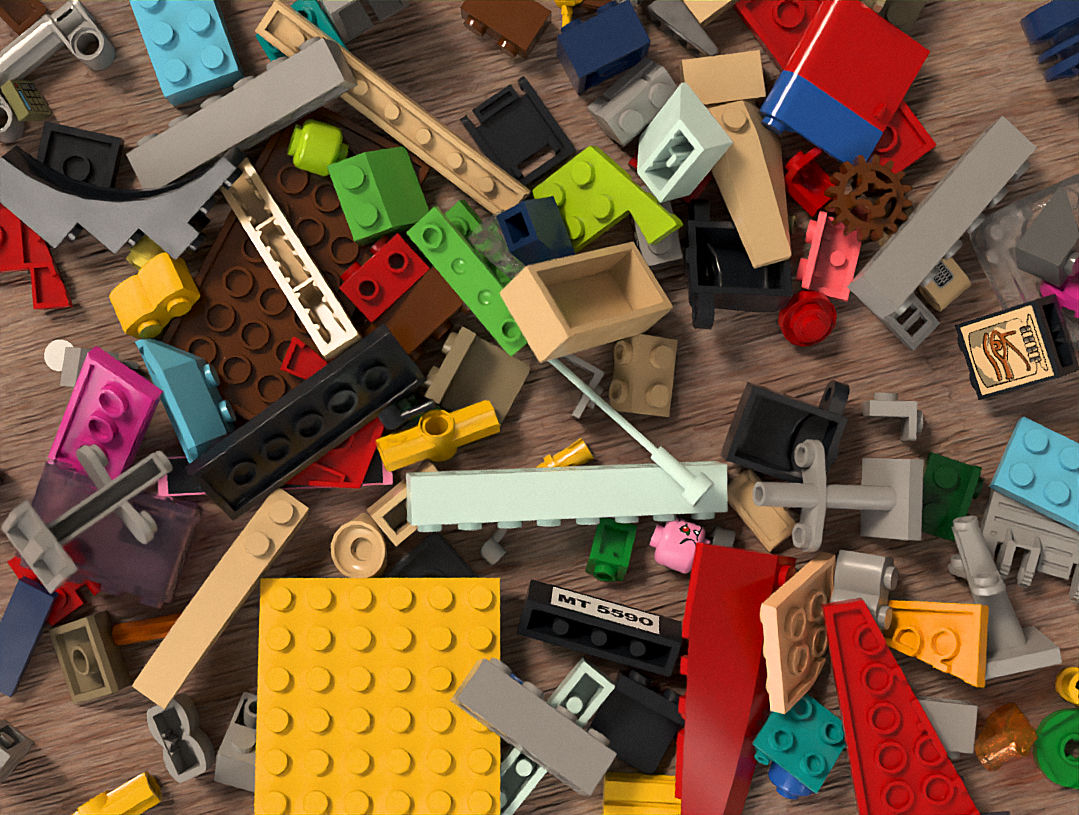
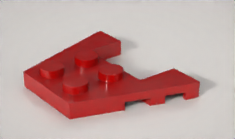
(26, 251)
(350, 460)

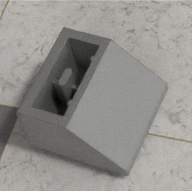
(238, 749)

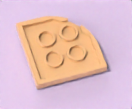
(797, 632)

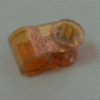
(1004, 737)

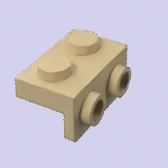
(643, 375)

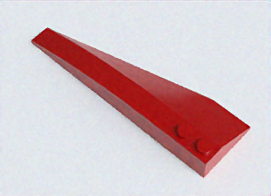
(725, 675)

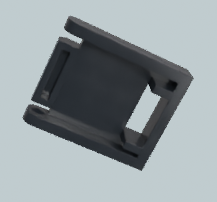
(516, 130)

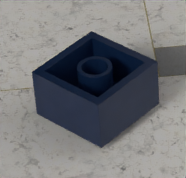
(602, 45)

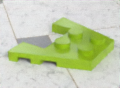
(598, 194)

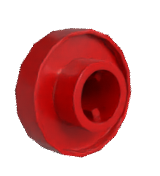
(807, 318)

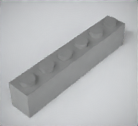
(244, 116)
(941, 219)

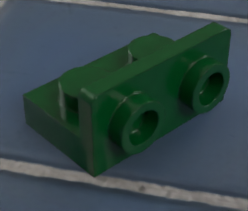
(947, 493)

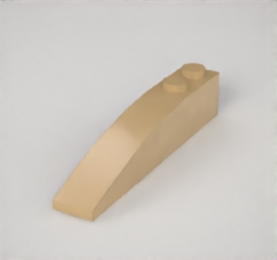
(291, 264)
(221, 597)

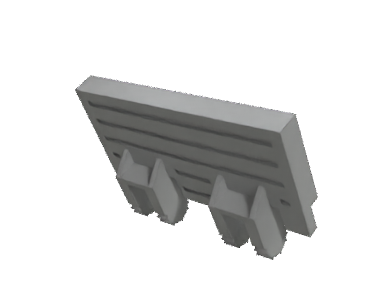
(1046, 542)

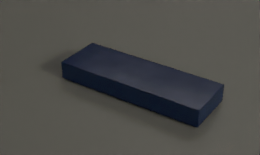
(21, 630)

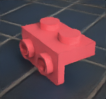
(830, 259)

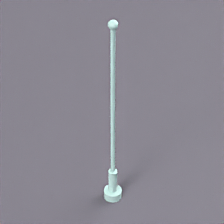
(694, 486)

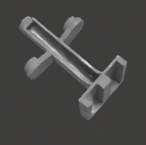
(887, 498)
(43, 544)
(1008, 645)

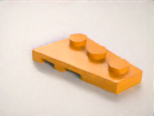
(943, 635)

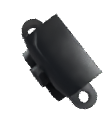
(723, 274)
(773, 424)

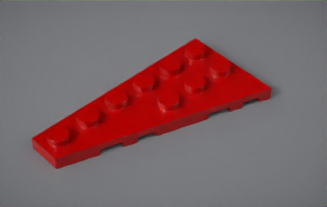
(888, 737)

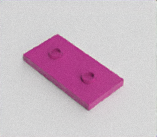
(106, 409)

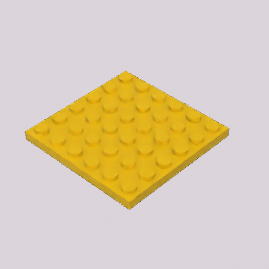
(362, 695)

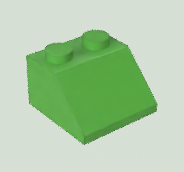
(378, 193)

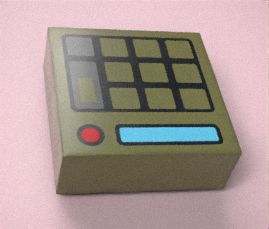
(25, 100)

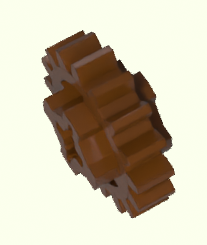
(867, 183)

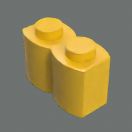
(154, 296)

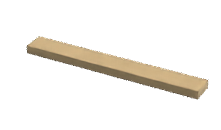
(403, 117)

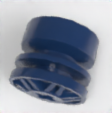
(1060, 26)

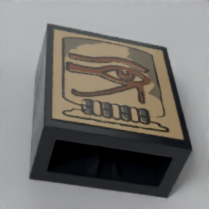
(1017, 347)

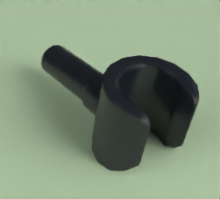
(394, 419)

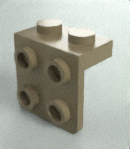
(476, 373)

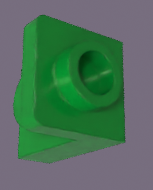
(611, 550)

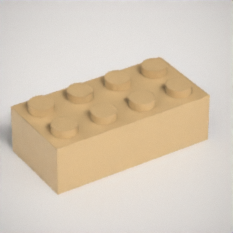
(585, 300)

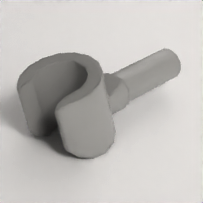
(491, 550)

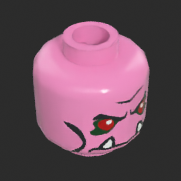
(677, 543)

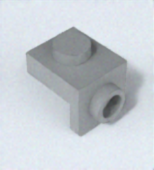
(888, 406)

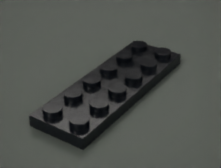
(306, 423)

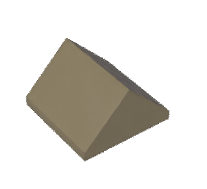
(90, 658)

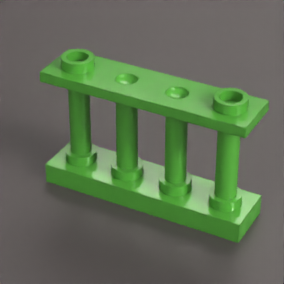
(470, 274)

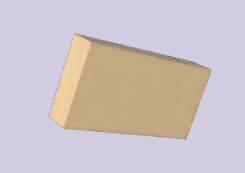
(768, 524)

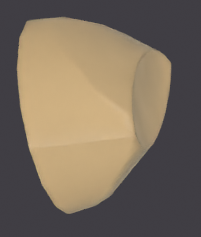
(359, 548)

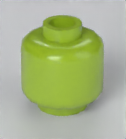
(317, 146)

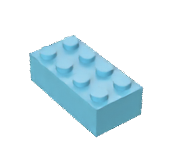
(188, 47)

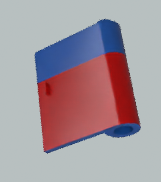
(844, 80)

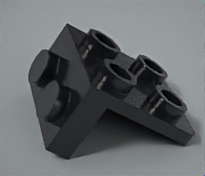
(638, 720)

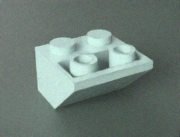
(680, 146)

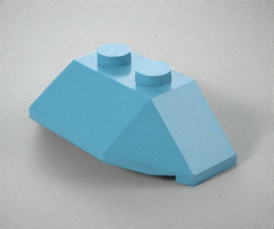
(189, 396)

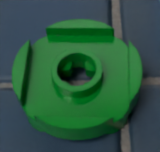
(1050, 745)

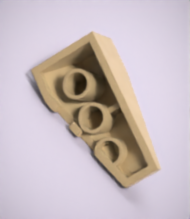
(753, 183)

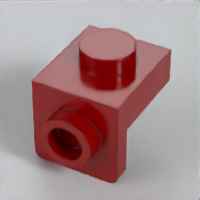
(807, 181)

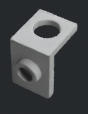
(593, 384)

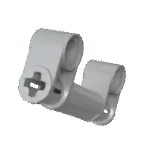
(67, 26)

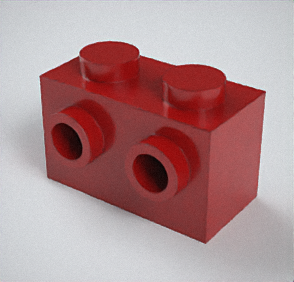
(383, 276)

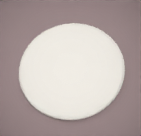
(55, 353)

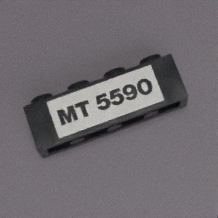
(600, 628)

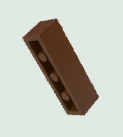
(422, 313)

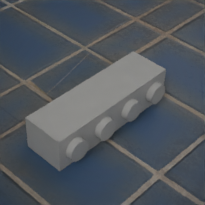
(534, 726)

